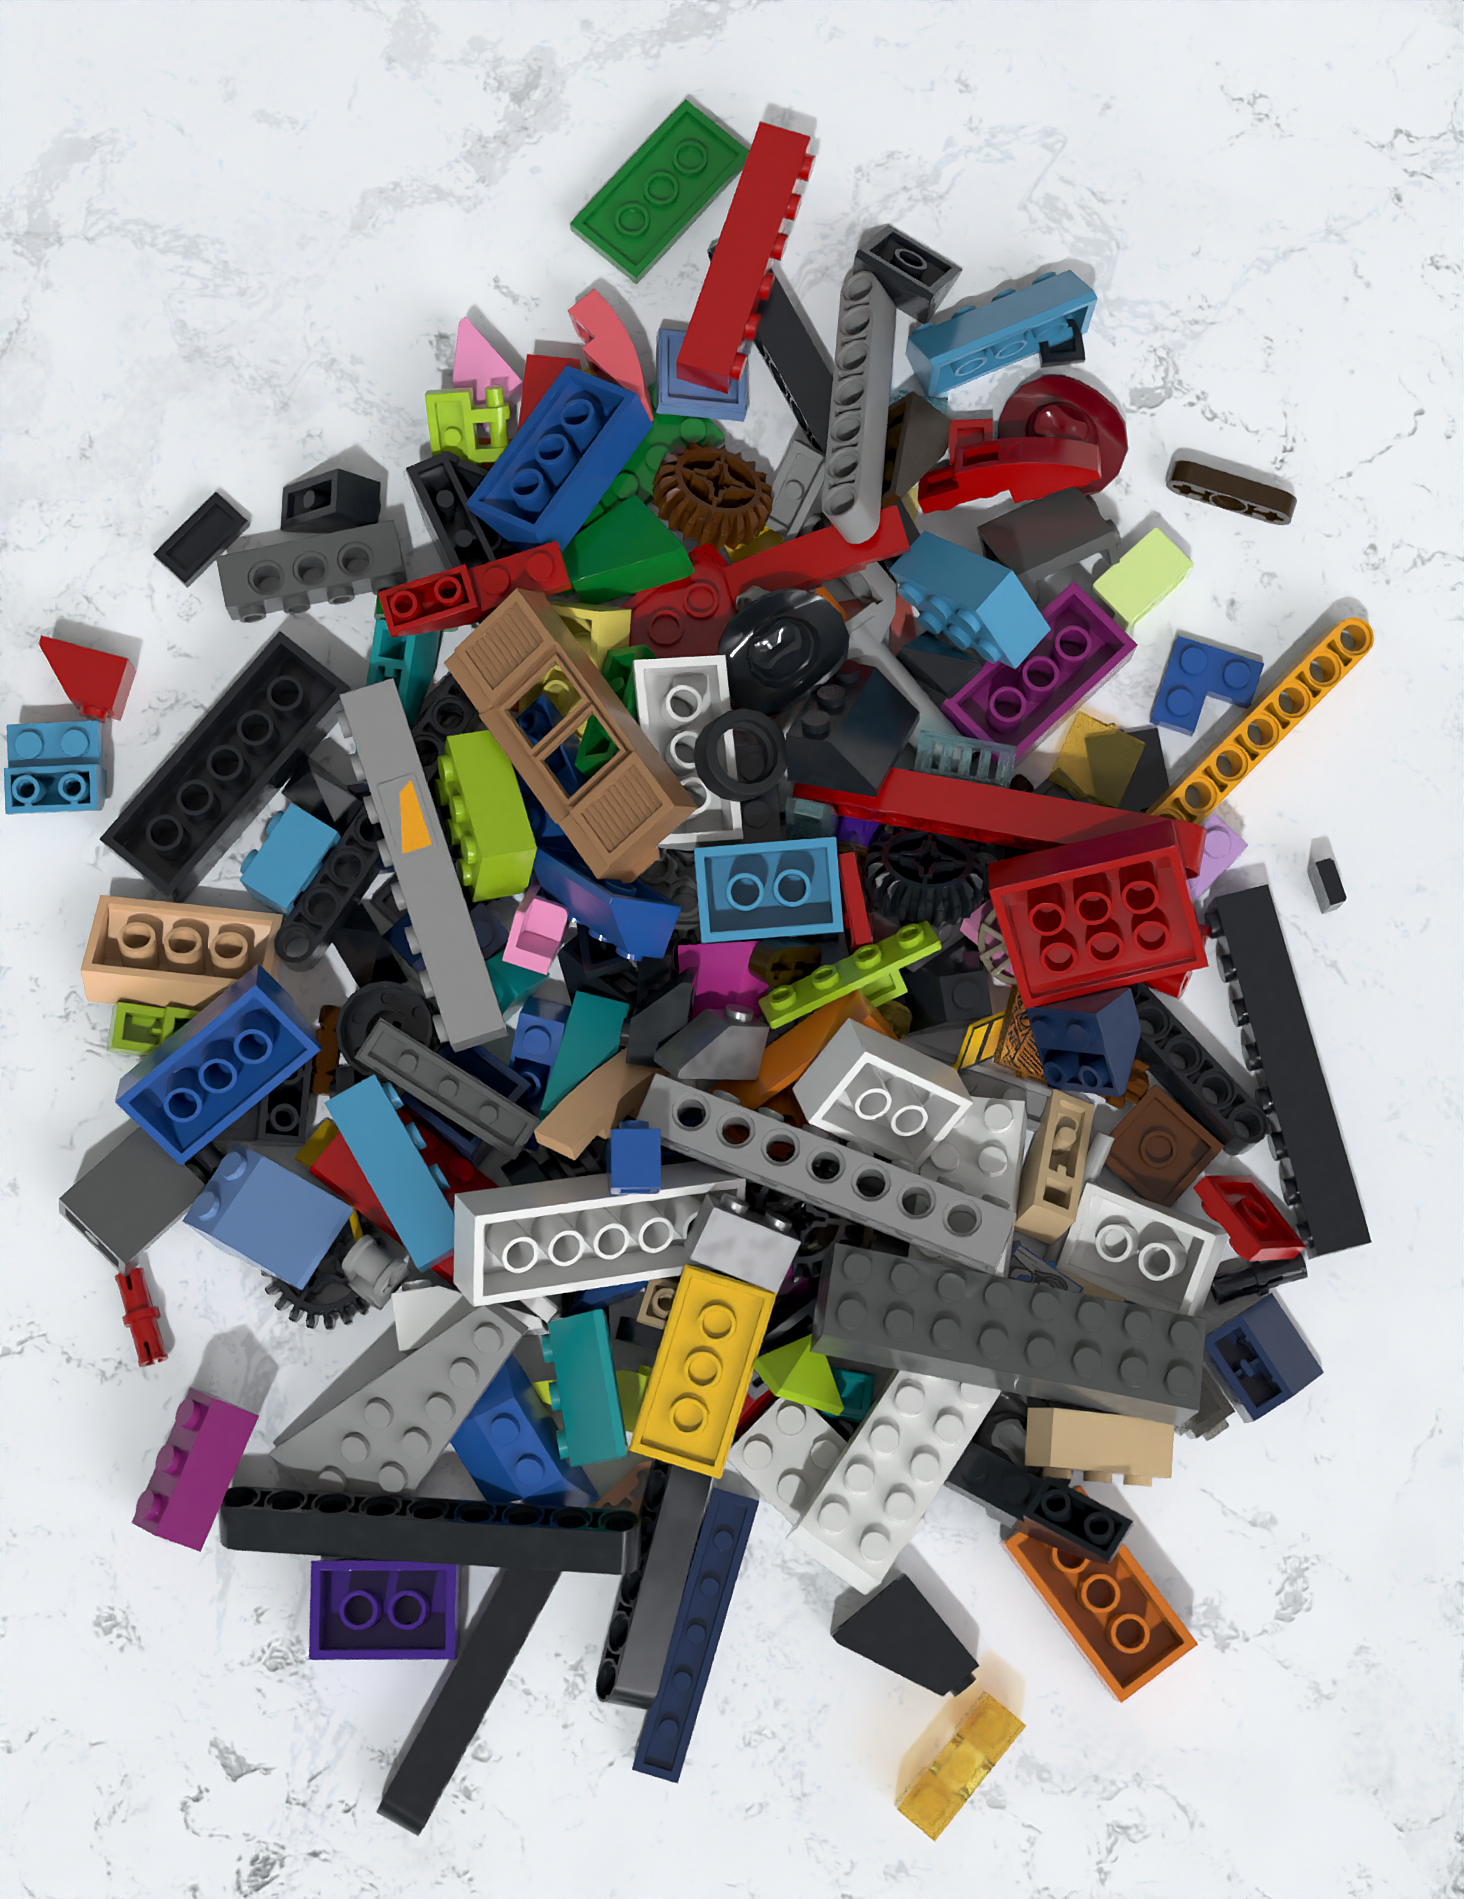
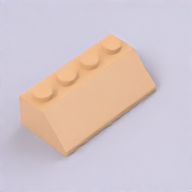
(173, 951)

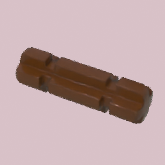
(327, 1059)

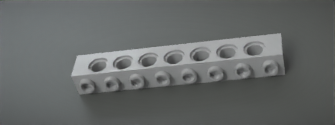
(706, 1142)

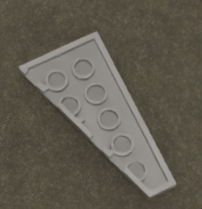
(404, 1418)

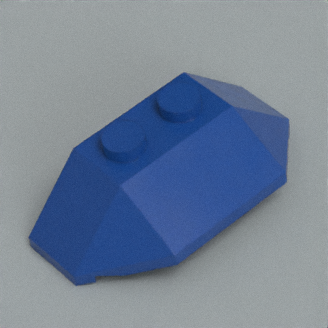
(514, 1447)

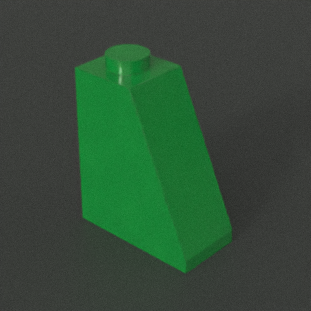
(623, 555)

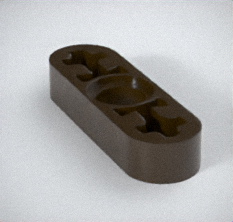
(1231, 492)

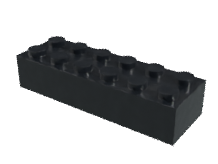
(227, 769)

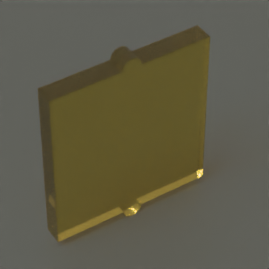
(1096, 760)

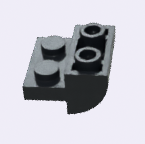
(278, 1117)

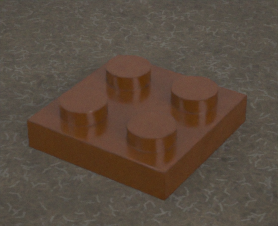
(1160, 1149)

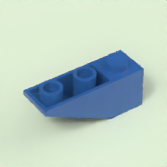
(536, 1049)
(633, 1159)

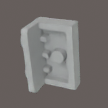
(798, 492)

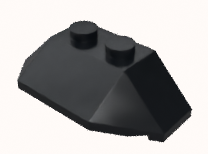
(441, 491)

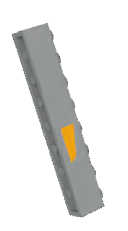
(423, 866)

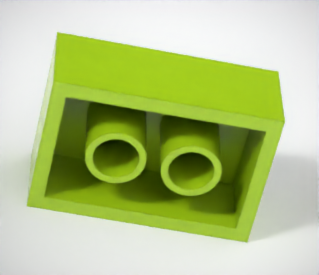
(485, 816)

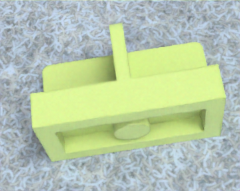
(1142, 578)

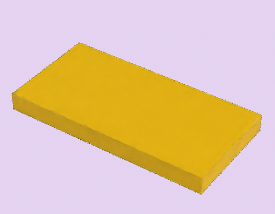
(702, 1371)

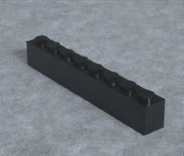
(1287, 1072)

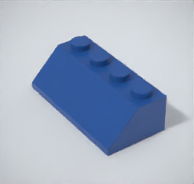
(561, 461)
(218, 1065)

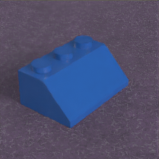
(616, 912)

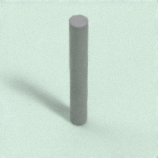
(1093, 1166)

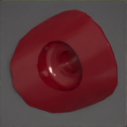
(1068, 410)

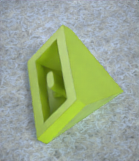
(800, 1376)

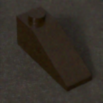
(914, 444)

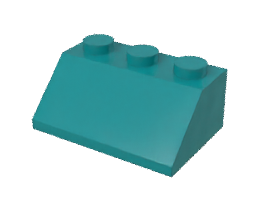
(585, 1389)

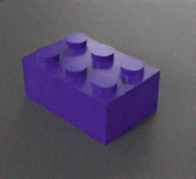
(384, 1610)

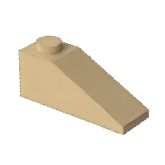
(1054, 1169)

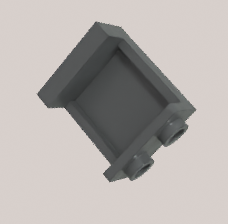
(1049, 537)
(131, 1199)

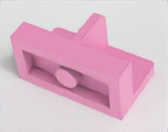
(536, 931)

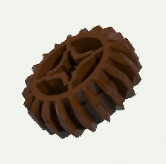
(712, 495)

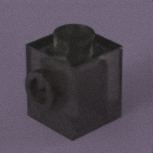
(1212, 1412)

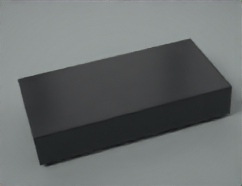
(201, 539)

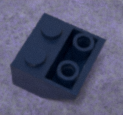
(1088, 1041)
(1259, 1359)

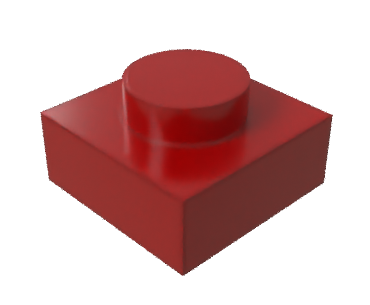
(967, 432)

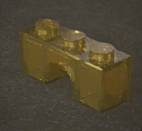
(960, 1766)

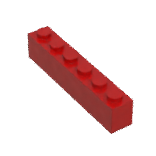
(744, 257)

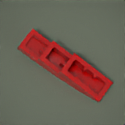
(817, 558)

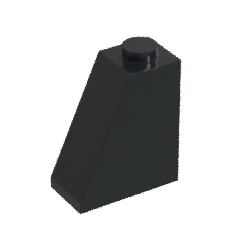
(909, 1638)

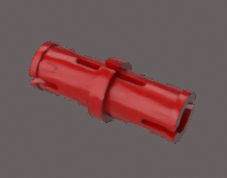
(141, 1317)

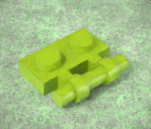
(454, 419)

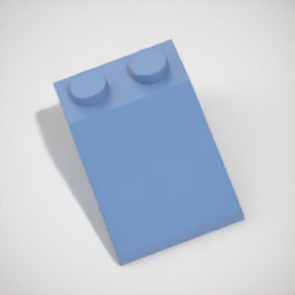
(267, 1216)

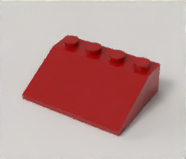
(1097, 914)

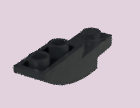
(1039, 1506)

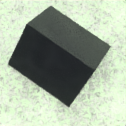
(908, 272)

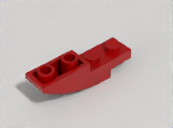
(1019, 464)
(470, 595)

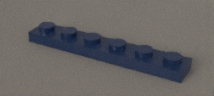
(696, 1635)

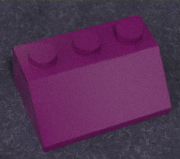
(194, 1469)

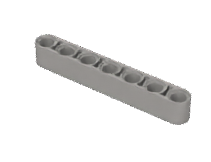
(859, 408)

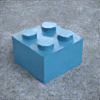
(287, 859)

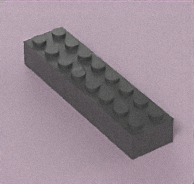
(1008, 1335)

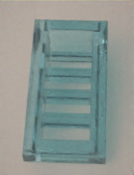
(948, 742)
(809, 819)

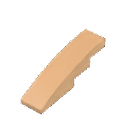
(597, 1105)

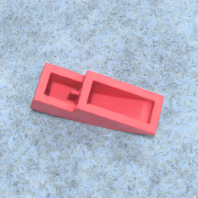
(608, 346)

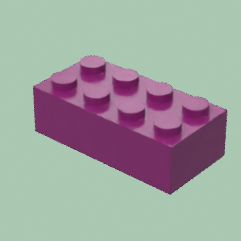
(1050, 684)

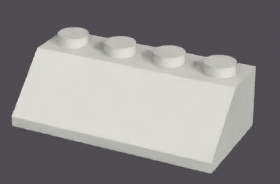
(672, 708)

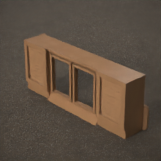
(632, 798)

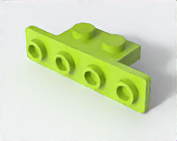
(870, 969)

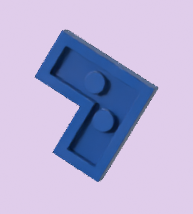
(1199, 672)

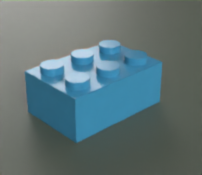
(969, 600)
(768, 890)

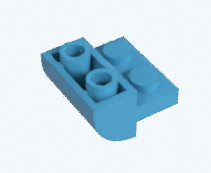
(54, 768)

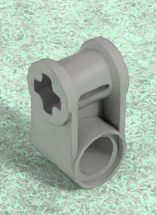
(374, 1271)

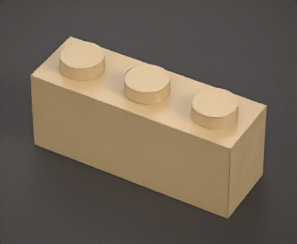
(1098, 1446)

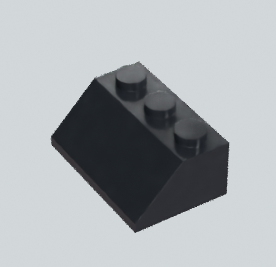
(850, 732)

